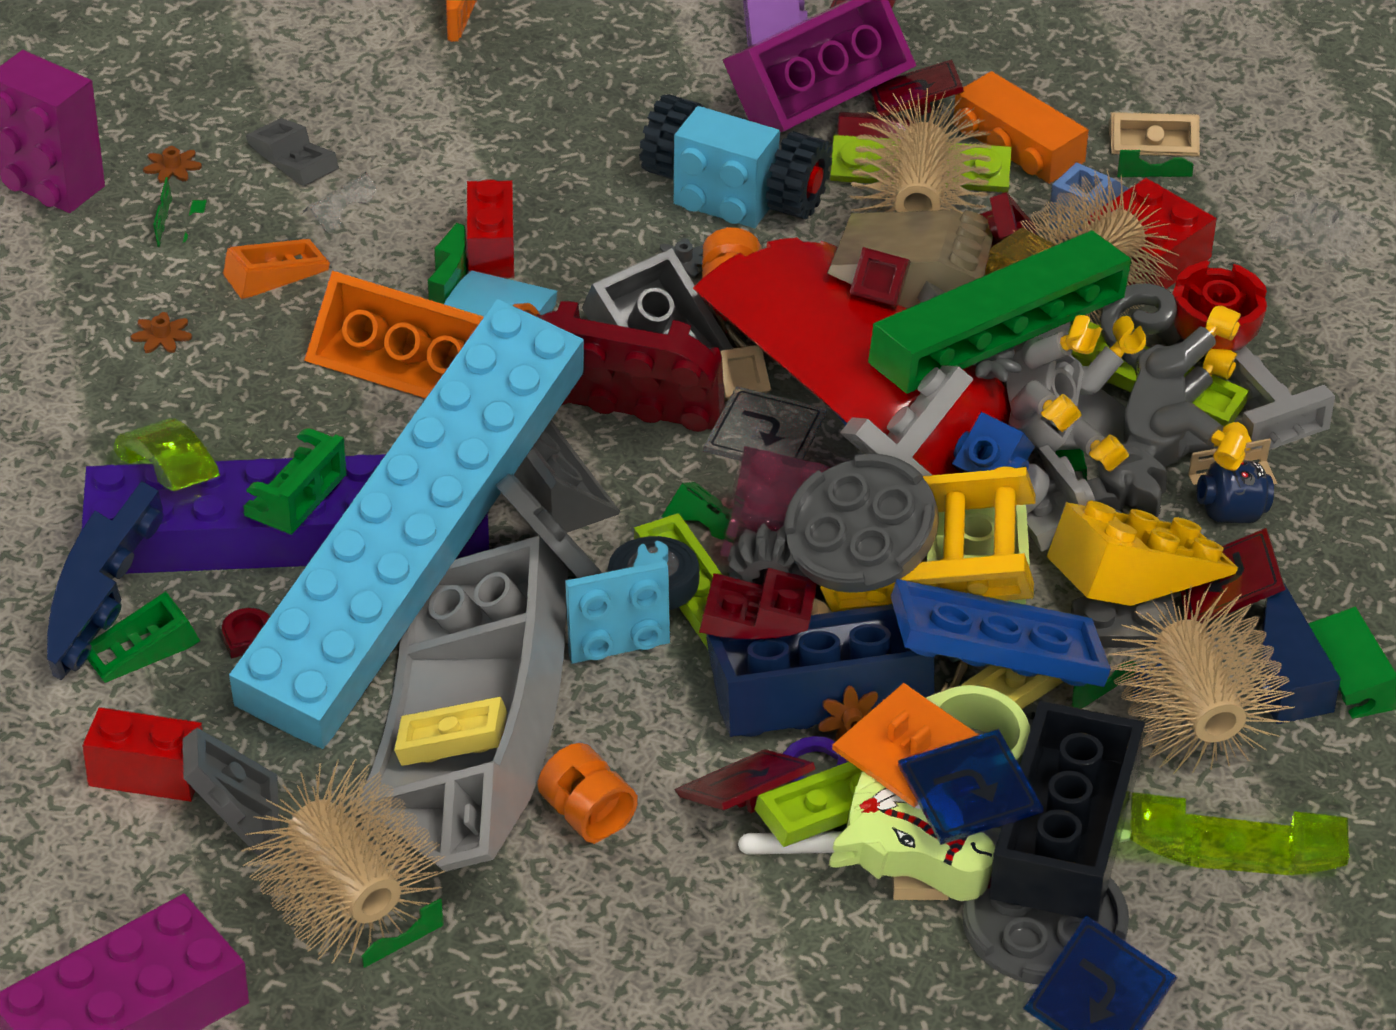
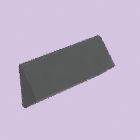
(564, 482)

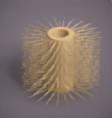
(921, 163)
(1116, 227)
(1200, 680)
(343, 860)

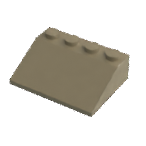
(940, 244)

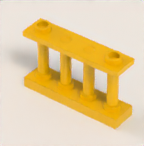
(996, 576)

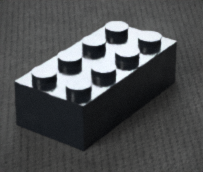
(1084, 777)

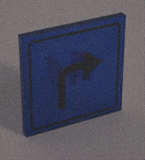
(970, 786)
(1100, 984)

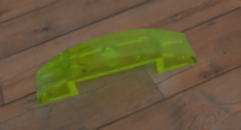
(174, 451)
(1304, 847)

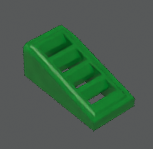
(169, 635)

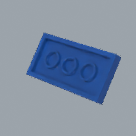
(999, 634)

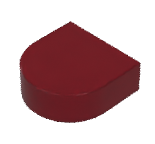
(241, 629)

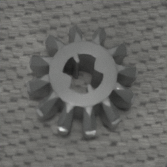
(757, 552)

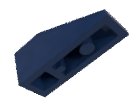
(1302, 662)

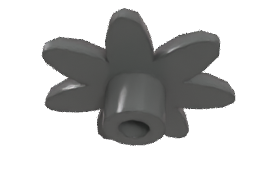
(687, 255)
(998, 366)

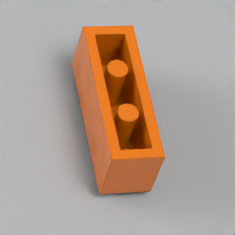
(1039, 135)

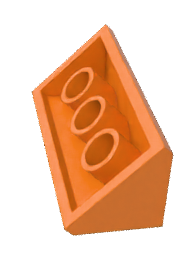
(387, 335)

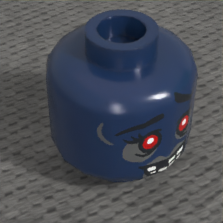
(1237, 494)

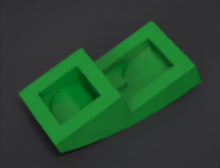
(449, 264)

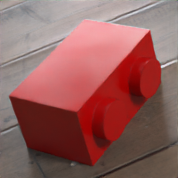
(490, 227)
(137, 753)

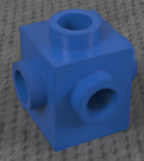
(991, 446)

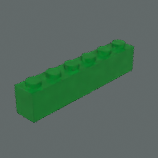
(999, 310)

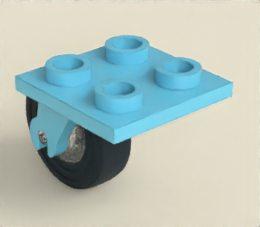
(632, 600)

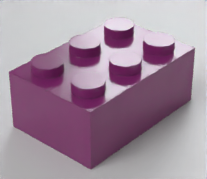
(48, 132)

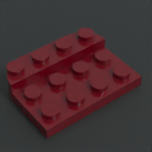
(645, 371)

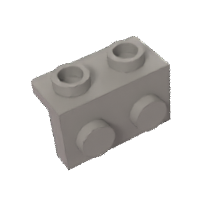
(1062, 488)

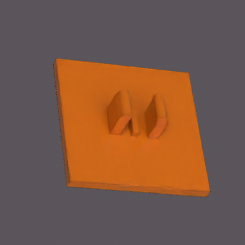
(896, 730)

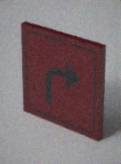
(936, 78)
(1255, 578)
(745, 780)

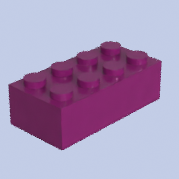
(819, 63)
(146, 975)

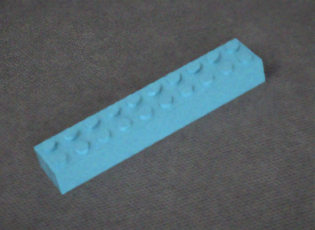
(407, 525)

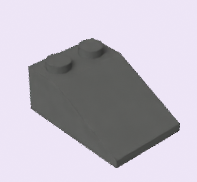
(652, 297)

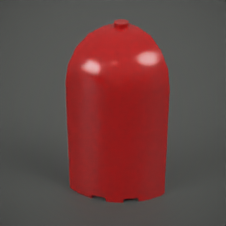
(825, 336)

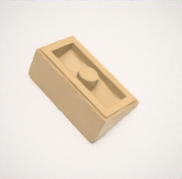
(1155, 133)

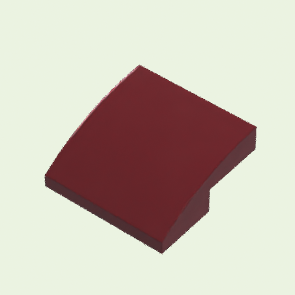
(758, 611)

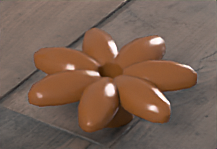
(171, 163)
(162, 332)
(849, 713)

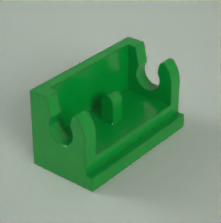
(300, 484)
(1358, 661)

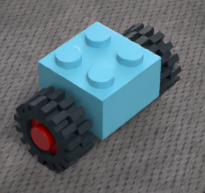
(733, 163)

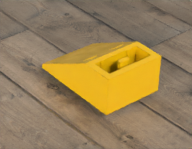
(1133, 554)

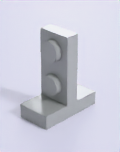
(1273, 409)
(914, 423)

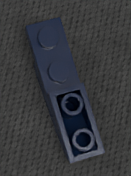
(86, 591)

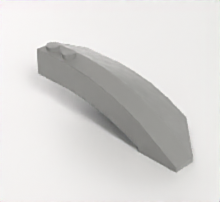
(480, 636)

